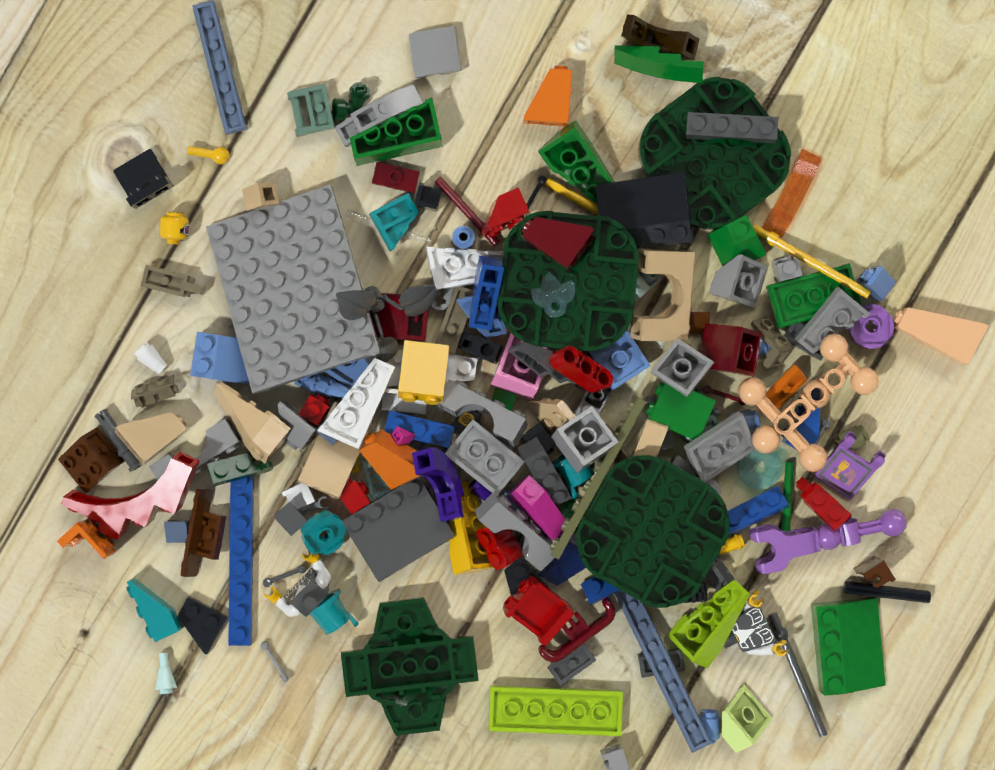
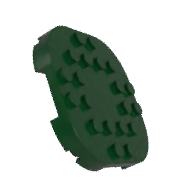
(721, 173)
(602, 279)
(653, 531)

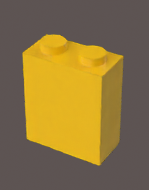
(423, 372)

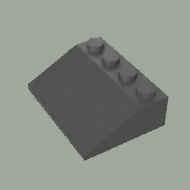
(398, 528)

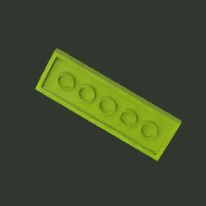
(555, 710)

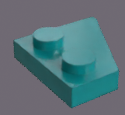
(394, 219)

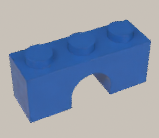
(424, 430)

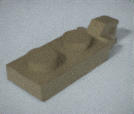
(170, 282)

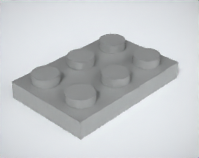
(720, 447)
(484, 457)

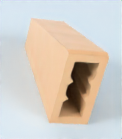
(944, 334)

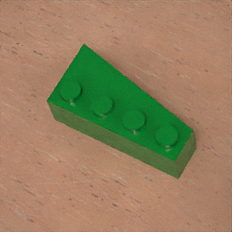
(399, 135)

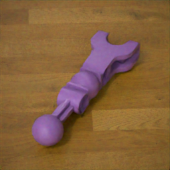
(811, 539)

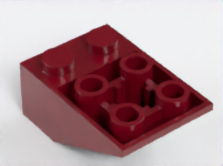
(398, 324)

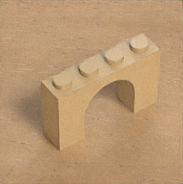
(674, 320)

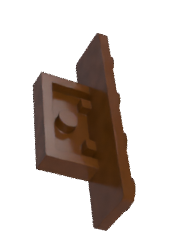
(204, 534)

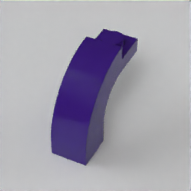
(445, 481)

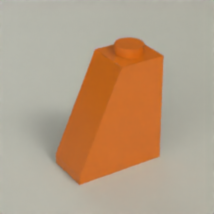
(552, 99)
(388, 459)

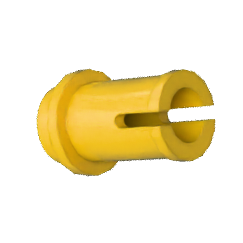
(732, 544)

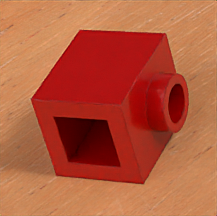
(315, 409)
(355, 495)

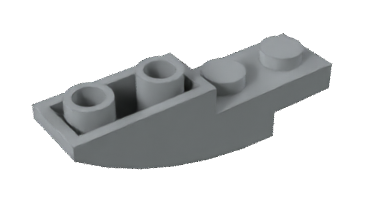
(378, 112)

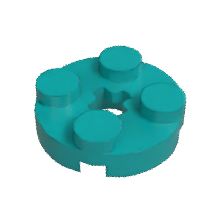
(318, 523)

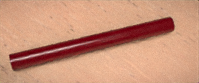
(464, 208)

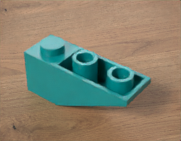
(158, 614)

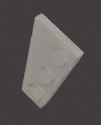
(833, 317)

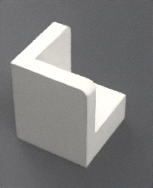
(300, 495)

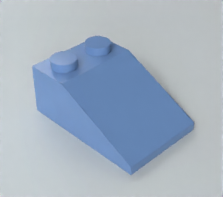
(218, 359)

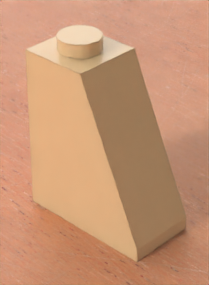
(151, 435)

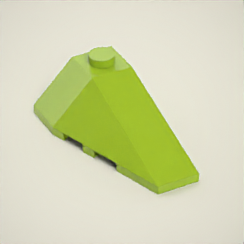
(708, 627)

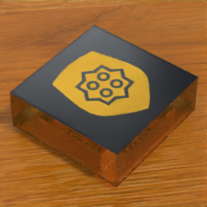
(463, 421)

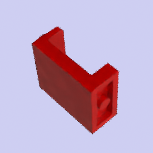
(538, 609)

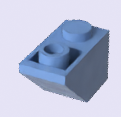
(877, 281)

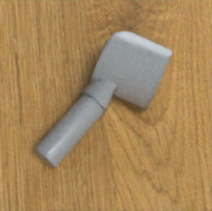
(315, 505)

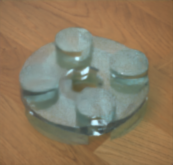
(763, 479)

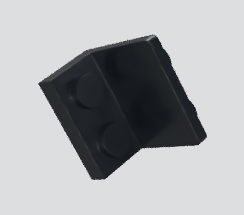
(143, 178)

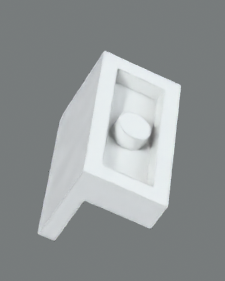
(391, 402)

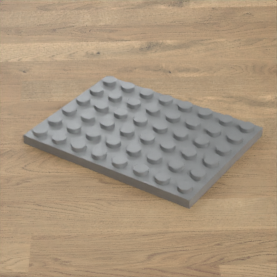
(282, 286)

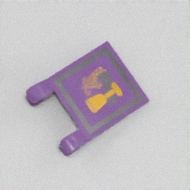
(847, 470)

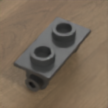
(719, 575)

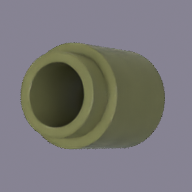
(860, 440)

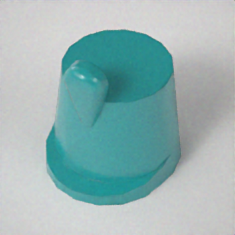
(570, 475)
(331, 613)

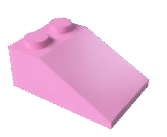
(514, 375)

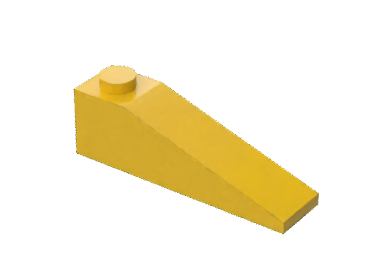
(465, 549)

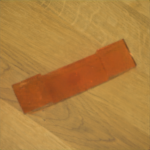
(792, 193)

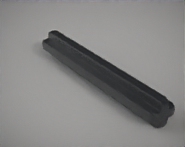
(887, 592)

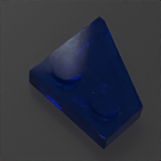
(564, 568)

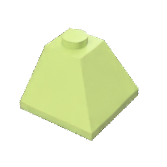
(743, 720)

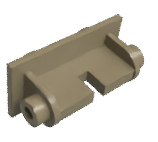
(145, 393)

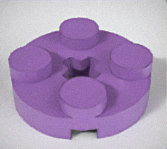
(880, 335)

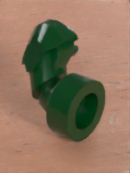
(358, 94)

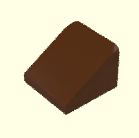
(697, 321)

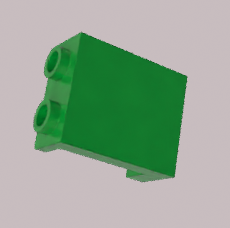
(679, 412)

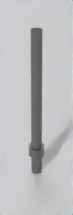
(781, 634)

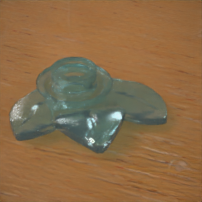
(551, 292)

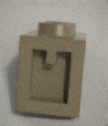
(779, 344)

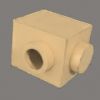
(260, 196)

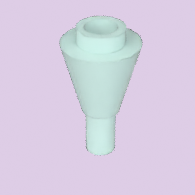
(165, 680)

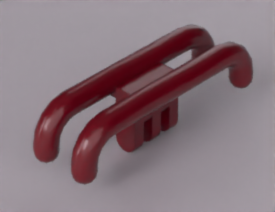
(579, 633)

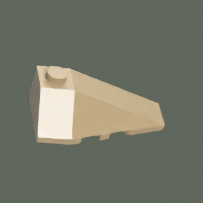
(259, 431)

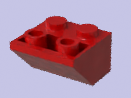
(505, 212)

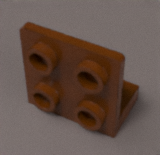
(90, 459)

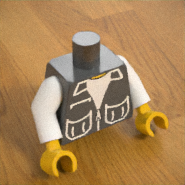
(306, 592)
(753, 632)

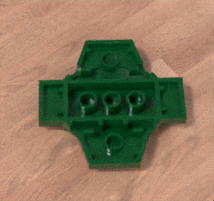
(409, 666)

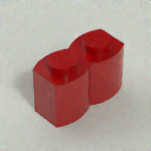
(500, 546)

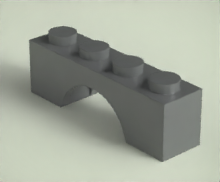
(745, 127)

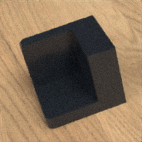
(427, 197)

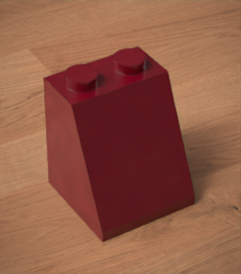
(558, 240)
(731, 348)

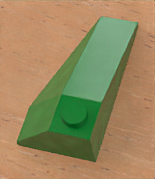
(576, 160)

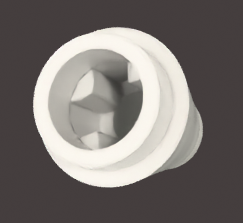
(150, 357)

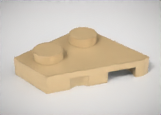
(551, 413)

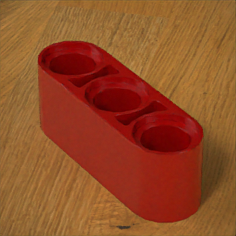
(581, 369)

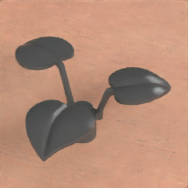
(355, 304)

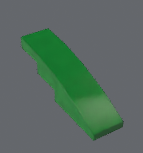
(659, 65)

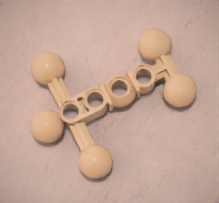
(767, 438)

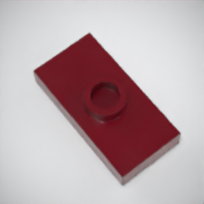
(395, 177)

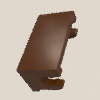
(873, 569)

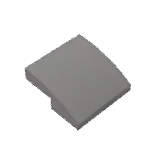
(435, 52)

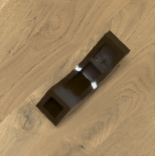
(669, 41)

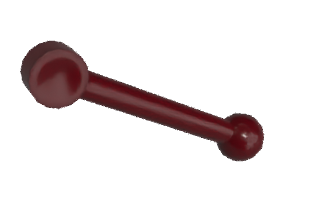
(707, 390)

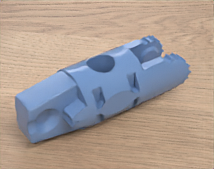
(323, 385)

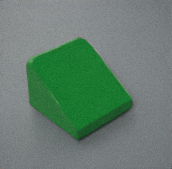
(505, 397)

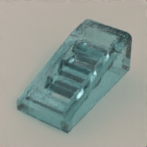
(372, 487)

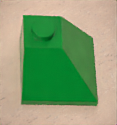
(736, 239)

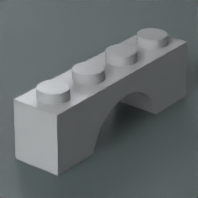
(507, 424)
(220, 438)
(499, 515)

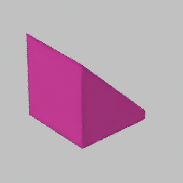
(402, 436)

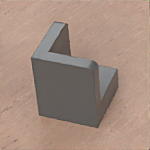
(290, 518)

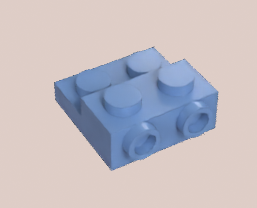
(621, 359)

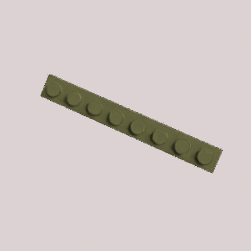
(591, 486)

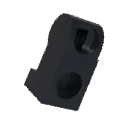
(480, 347)

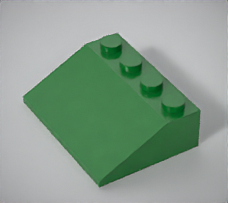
(848, 646)

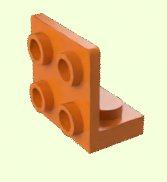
(89, 531)

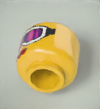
(174, 227)

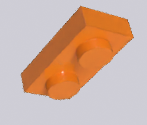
(786, 386)

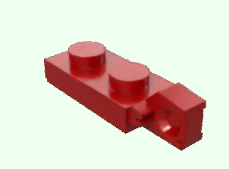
(823, 504)

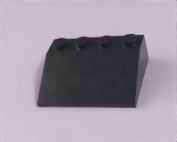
(649, 208)

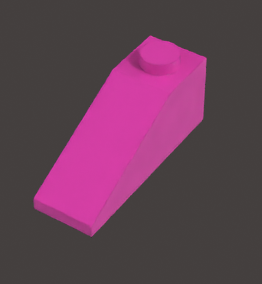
(538, 506)

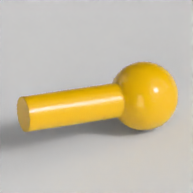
(219, 155)

